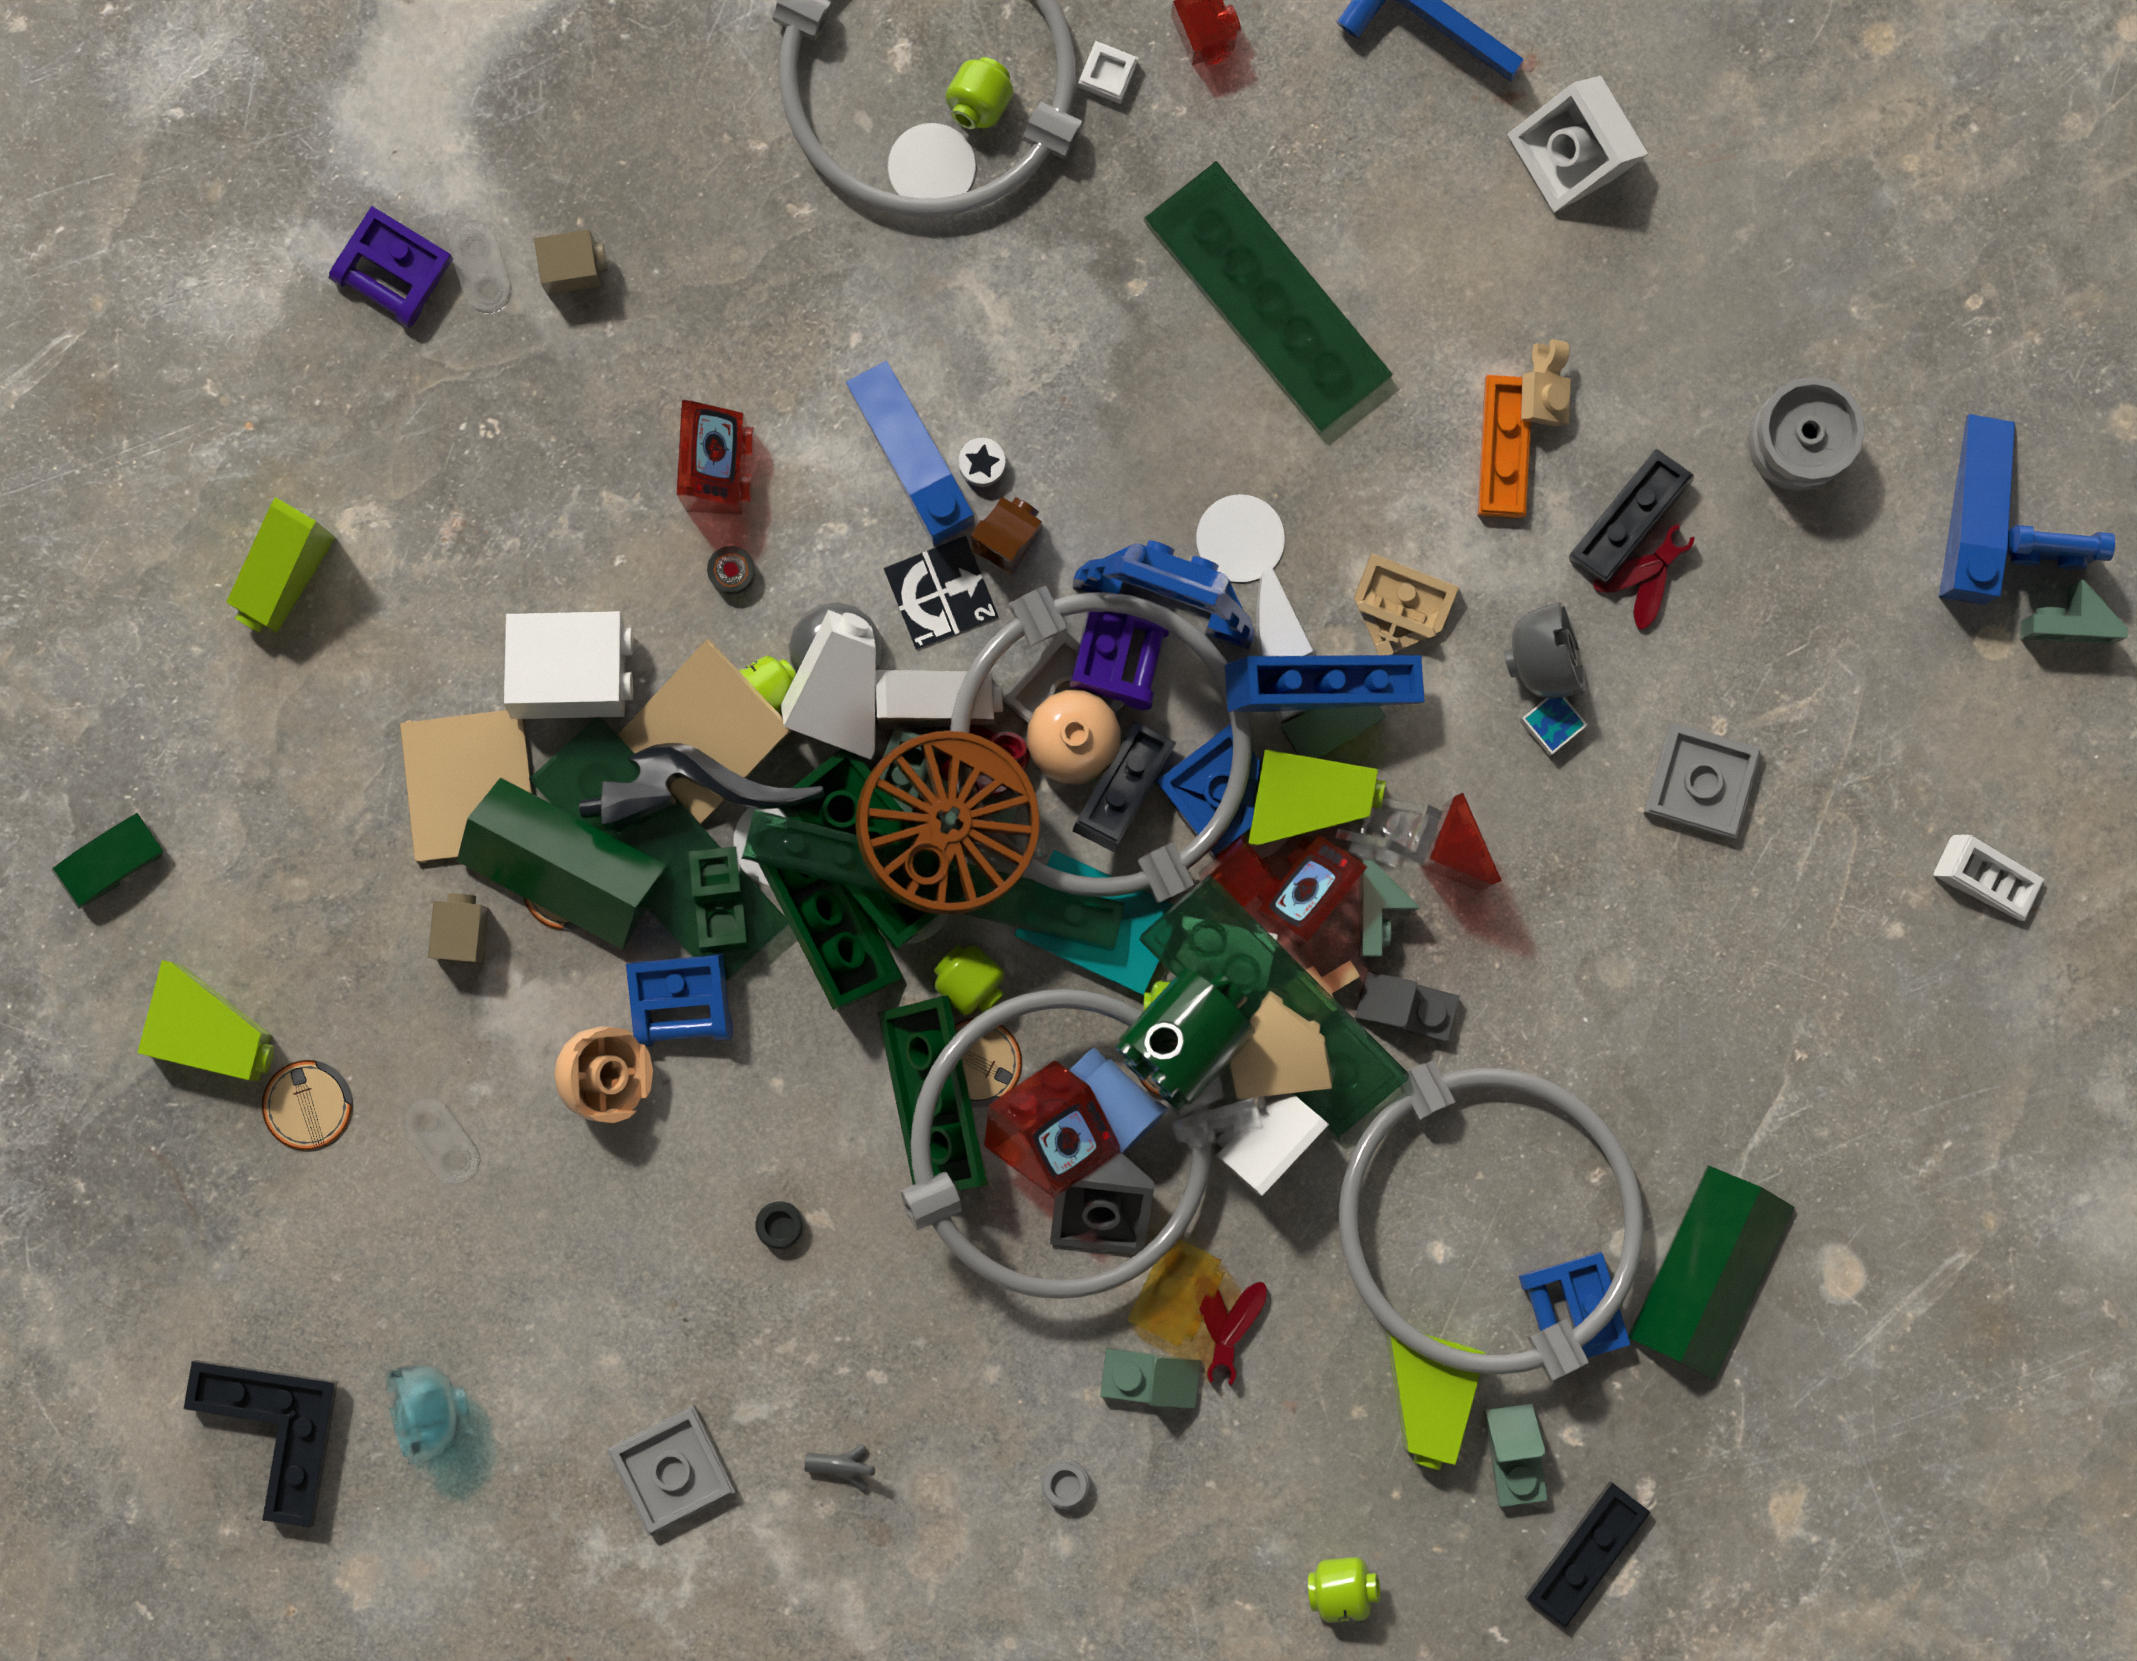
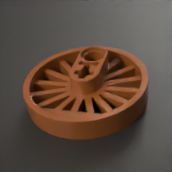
(982, 758)

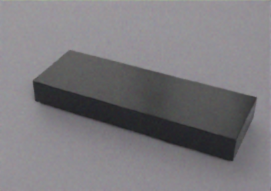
(1631, 517)
(1124, 787)
(1587, 1554)

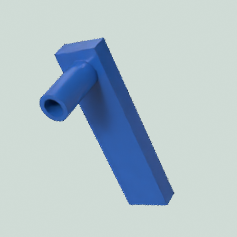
(1447, 21)

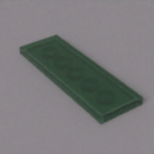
(1268, 297)
(666, 835)
(1216, 936)

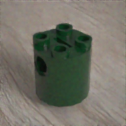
(1187, 1036)

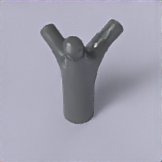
(841, 1465)

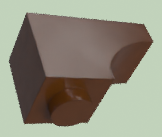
(1007, 534)

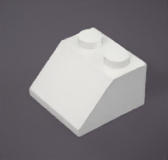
(1577, 142)
(1268, 1152)

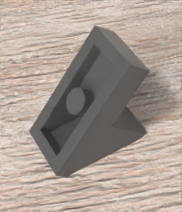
(1407, 1006)

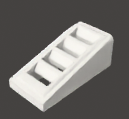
(1961, 863)

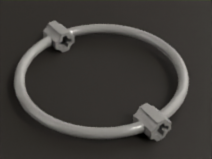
(1048, 129)
(1040, 618)
(936, 1199)
(1554, 1348)

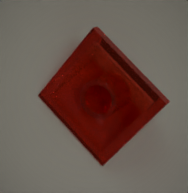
(1460, 848)

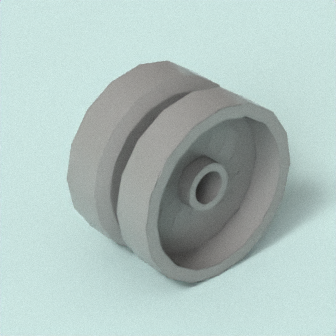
(1825, 414)

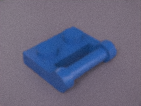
(2070, 550)
(674, 985)
(1583, 1287)

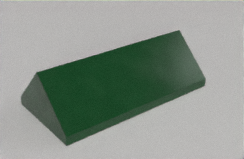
(843, 781)
(559, 862)
(834, 936)
(912, 1043)
(1711, 1271)

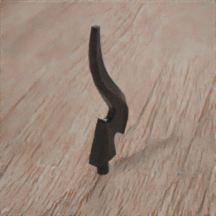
(665, 763)

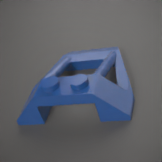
(1185, 581)

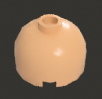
(1073, 737)
(603, 1074)

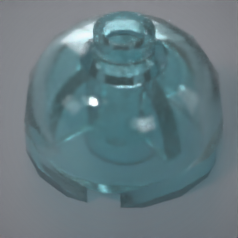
(425, 1411)

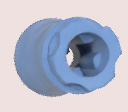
(1124, 1102)

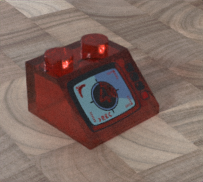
(713, 459)
(1310, 889)
(1050, 1129)

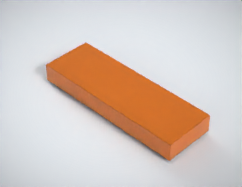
(1503, 449)

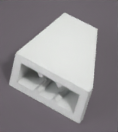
(836, 686)
(929, 698)

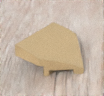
(1401, 604)
(1282, 1055)

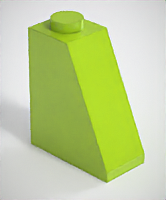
(278, 566)
(1310, 795)
(202, 1028)
(1431, 1402)

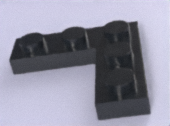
(303, 1415)

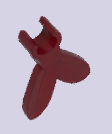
(1651, 574)
(1229, 1328)

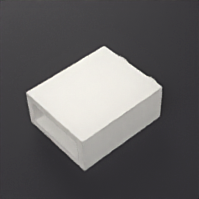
(567, 665)

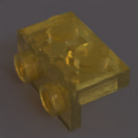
(1175, 1292)

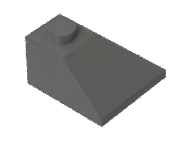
(1105, 1209)

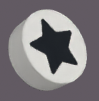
(982, 462)

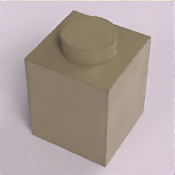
(570, 261)
(458, 930)

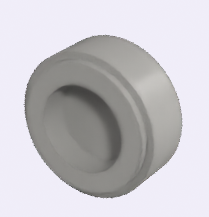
(1065, 1483)

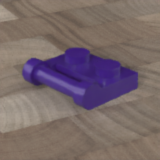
(398, 253)
(1104, 654)

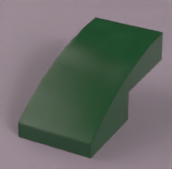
(107, 860)
(718, 899)

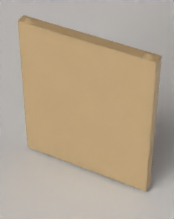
(711, 710)
(451, 770)

